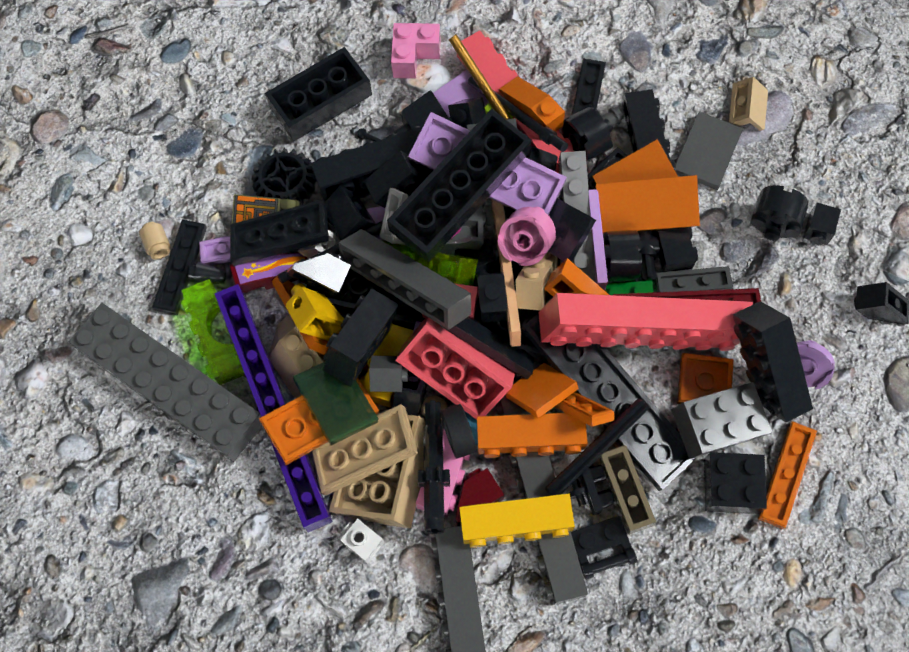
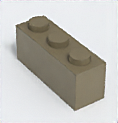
(627, 490)

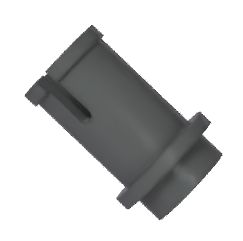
(614, 116)

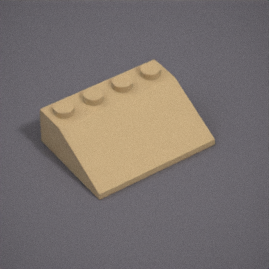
(389, 494)

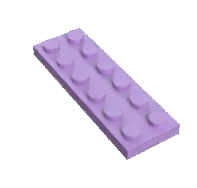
(525, 187)

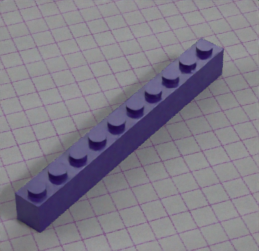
(268, 397)

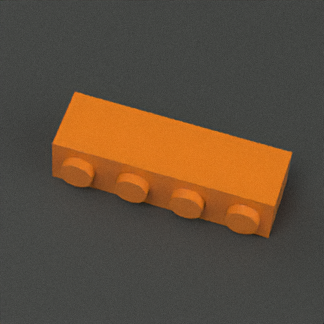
(530, 434)

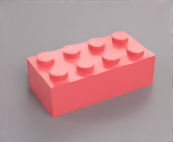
(455, 368)

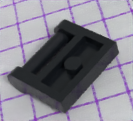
(599, 538)

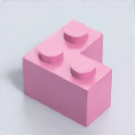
(411, 43)

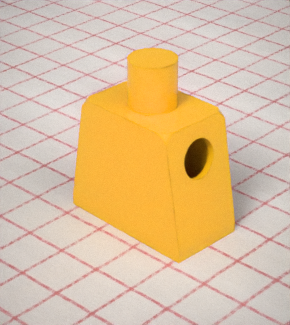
(313, 313)

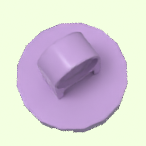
(816, 363)

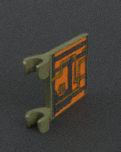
(252, 206)

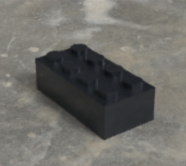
(319, 93)
(773, 360)

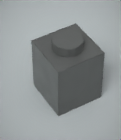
(386, 374)

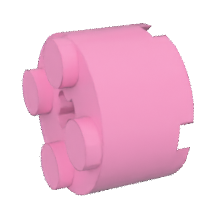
(526, 236)

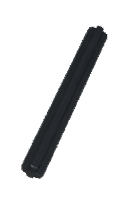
(597, 447)

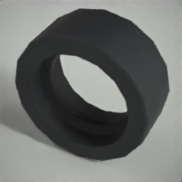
(458, 431)

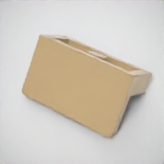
(748, 103)

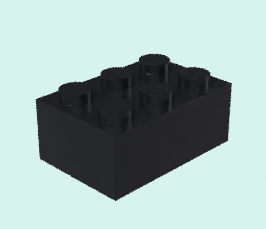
(359, 337)

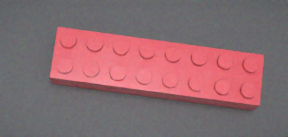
(639, 321)

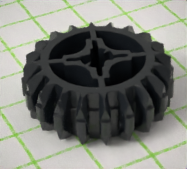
(269, 176)

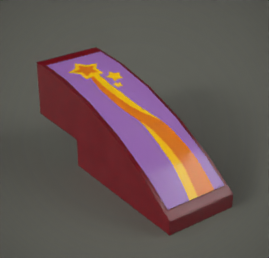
(263, 271)

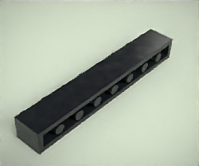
(644, 127)

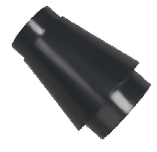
(200, 272)

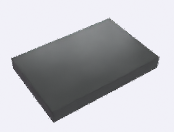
(708, 150)

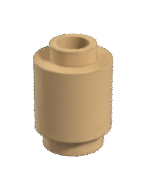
(154, 240)

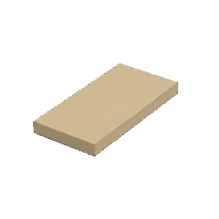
(365, 451)

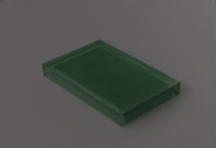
(335, 406)

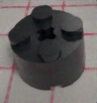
(588, 132)
(779, 212)
(622, 255)

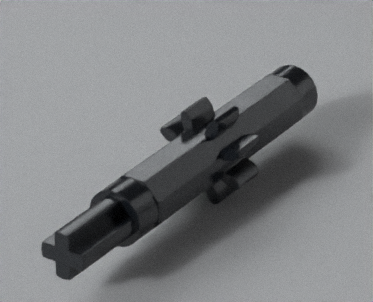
(433, 476)

